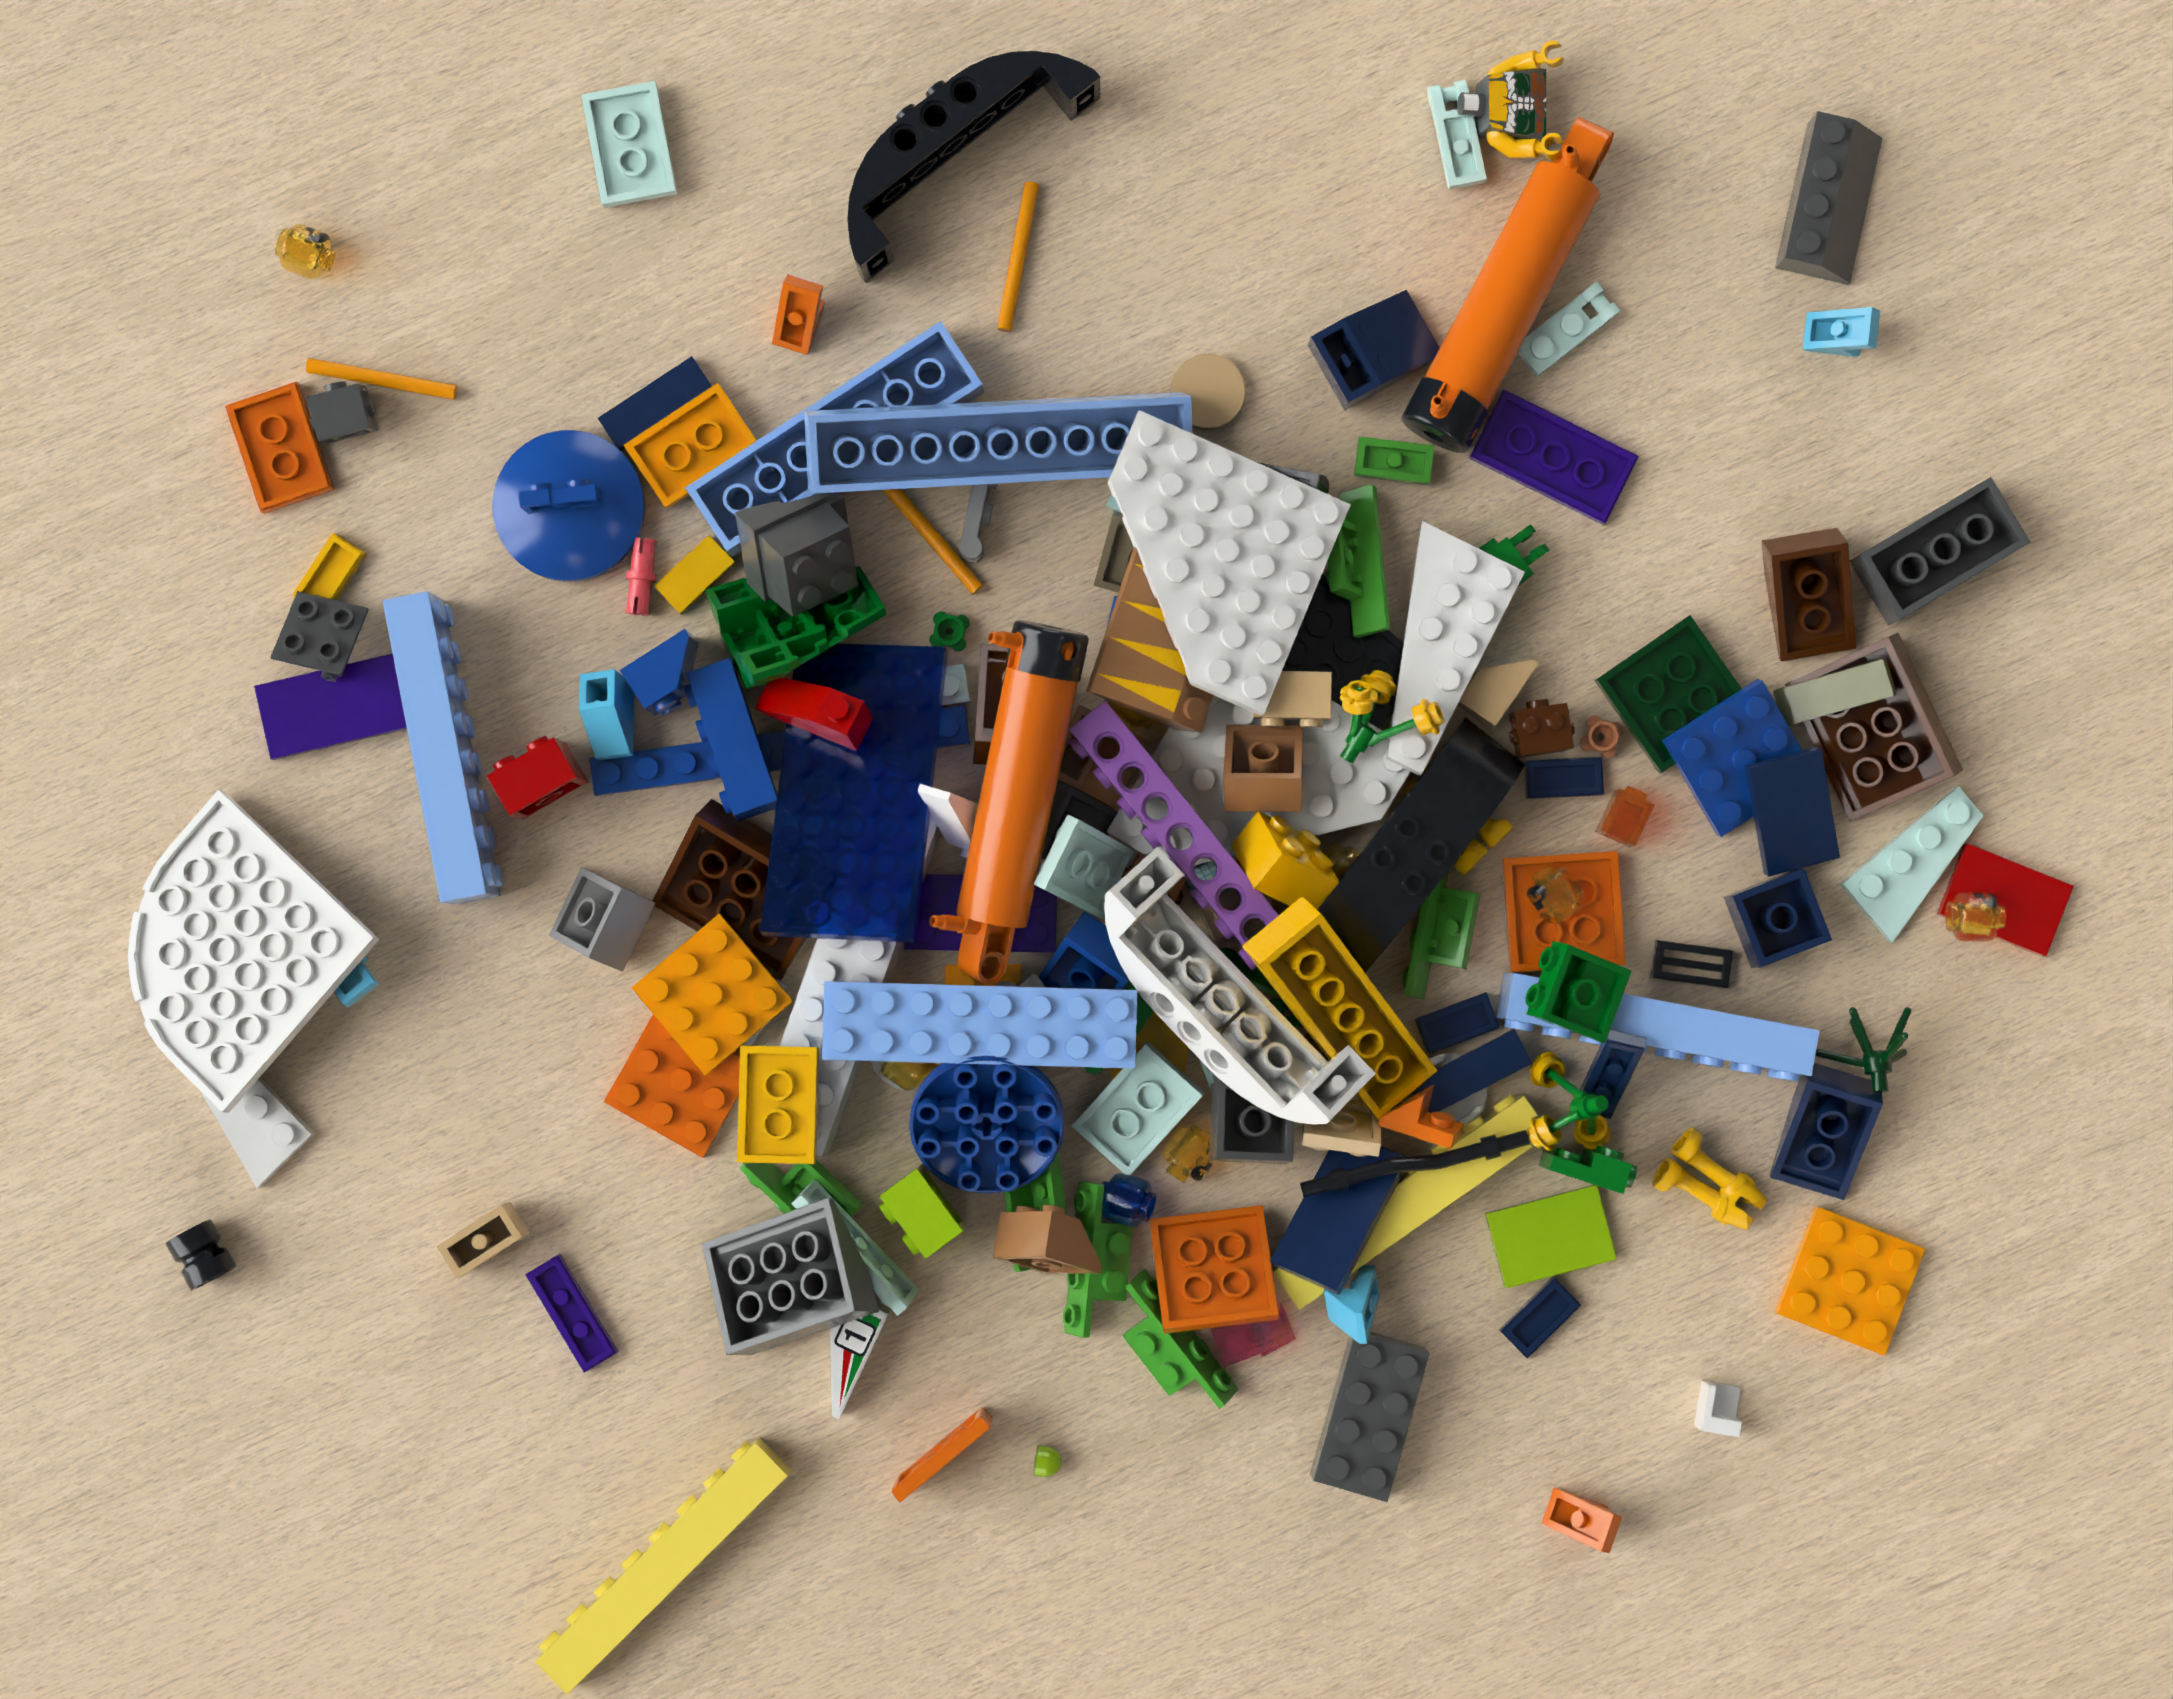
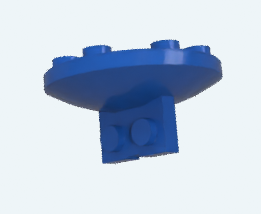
(568, 505)
(986, 1124)

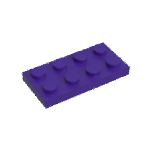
(941, 896)

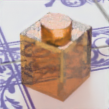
(1625, 816)

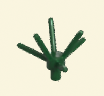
(1876, 1062)

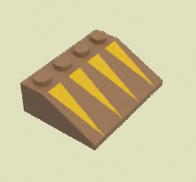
(1140, 663)

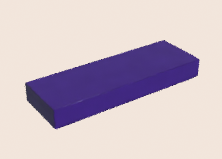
(572, 1313)

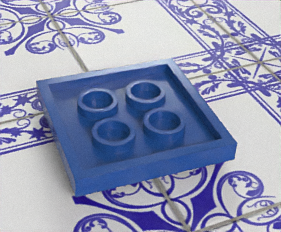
(1718, 746)

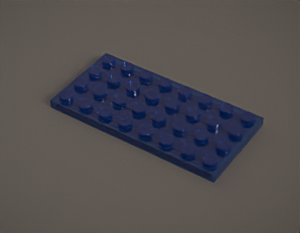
(853, 820)

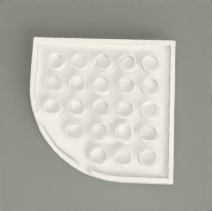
(235, 950)

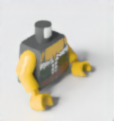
(1513, 105)

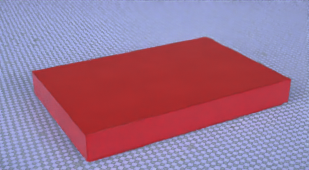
(2030, 898)

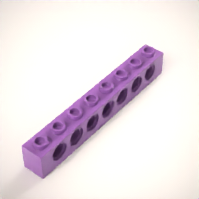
(1105, 724)

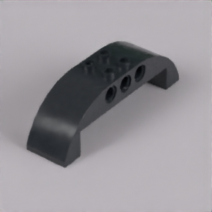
(995, 89)
(1420, 842)

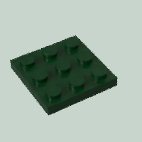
(1667, 687)

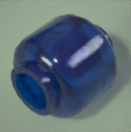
(1128, 1200)

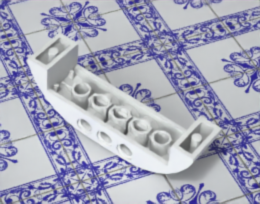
(1218, 1006)

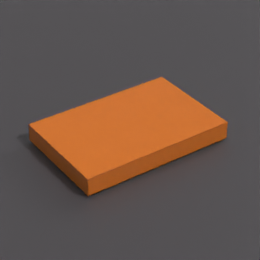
(279, 447)
(941, 1454)

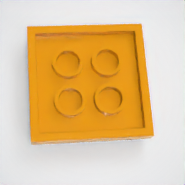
(712, 994)
(1849, 1280)

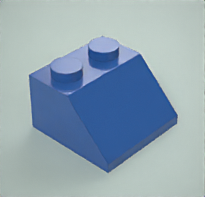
(661, 673)
(1085, 959)

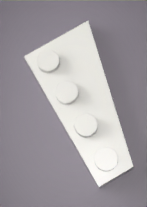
(262, 1131)

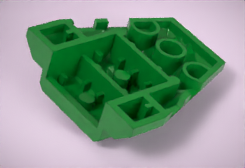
(771, 643)

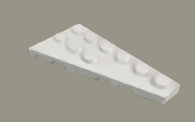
(1449, 623)

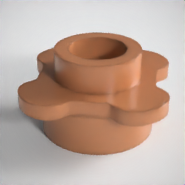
(1611, 732)

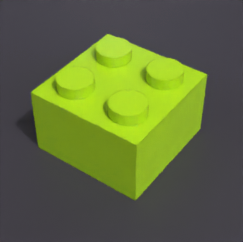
(921, 1212)

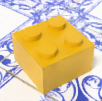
(1284, 861)

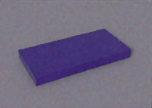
(1553, 457)
(316, 714)

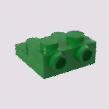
(1577, 991)
(1599, 1167)

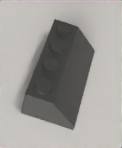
(1829, 198)

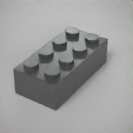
(1939, 551)
(1369, 1415)

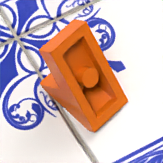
(798, 314)
(1413, 1119)
(1582, 1519)

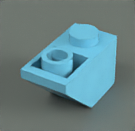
(607, 713)

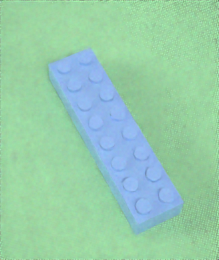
(775, 466)
(443, 748)
(976, 1020)
(1684, 1030)

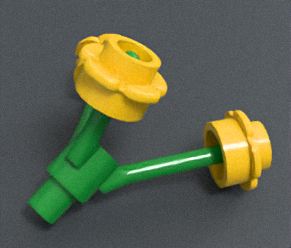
(1360, 699)
(1584, 1109)

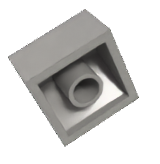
(602, 919)

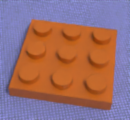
(1593, 928)
(672, 1094)
(1213, 1269)

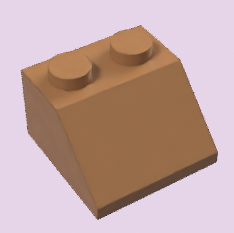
(1263, 768)
(1045, 1241)

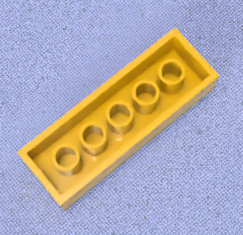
(1339, 1003)

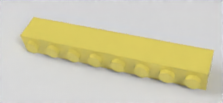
(1430, 1191)
(662, 1566)

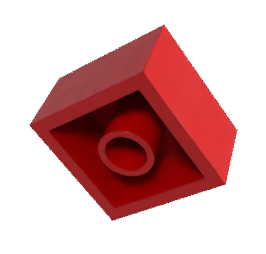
(536, 777)

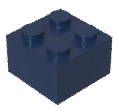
(1777, 918)

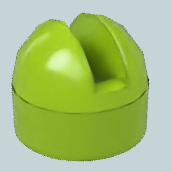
(1046, 1461)

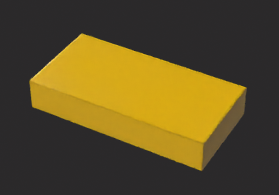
(331, 569)
(694, 574)

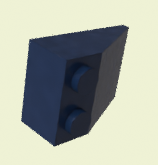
(1826, 1131)

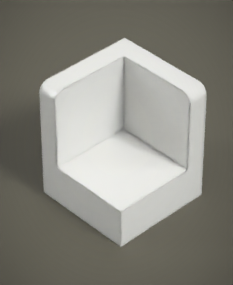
(1718, 1409)

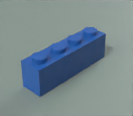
(733, 740)

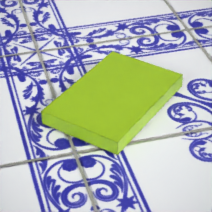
(1550, 1236)

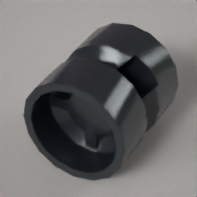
(200, 1254)

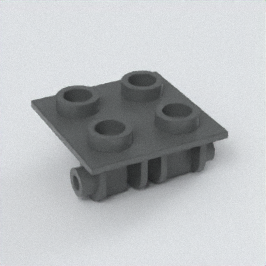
(319, 634)

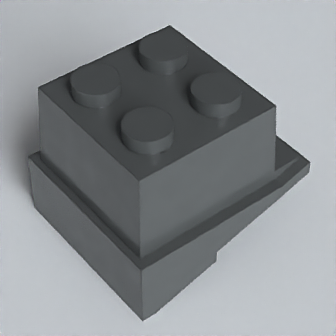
(798, 551)

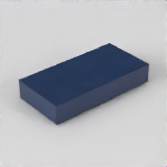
(1564, 777)
(1457, 1023)
(1540, 1317)

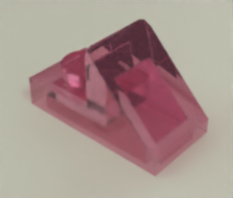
(1251, 1339)

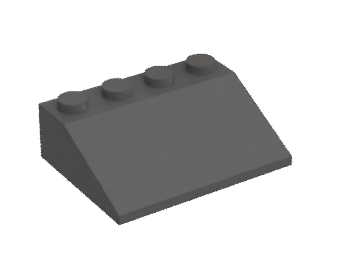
(787, 1279)

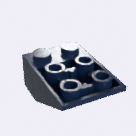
(1373, 348)

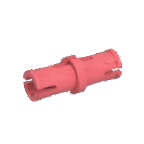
(641, 576)

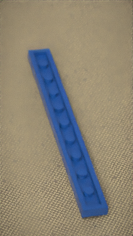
(690, 764)

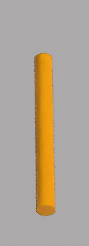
(1018, 256)
(381, 378)
(934, 539)

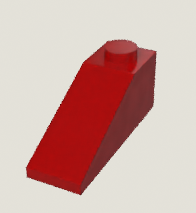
(817, 710)

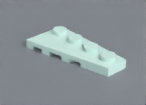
(1906, 869)

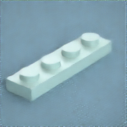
(888, 1280)

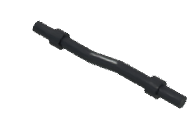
(1340, 1179)

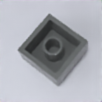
(1245, 1131)

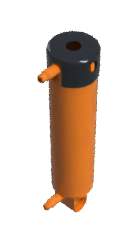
(1509, 292)
(1016, 794)

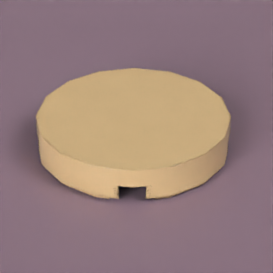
(1214, 389)

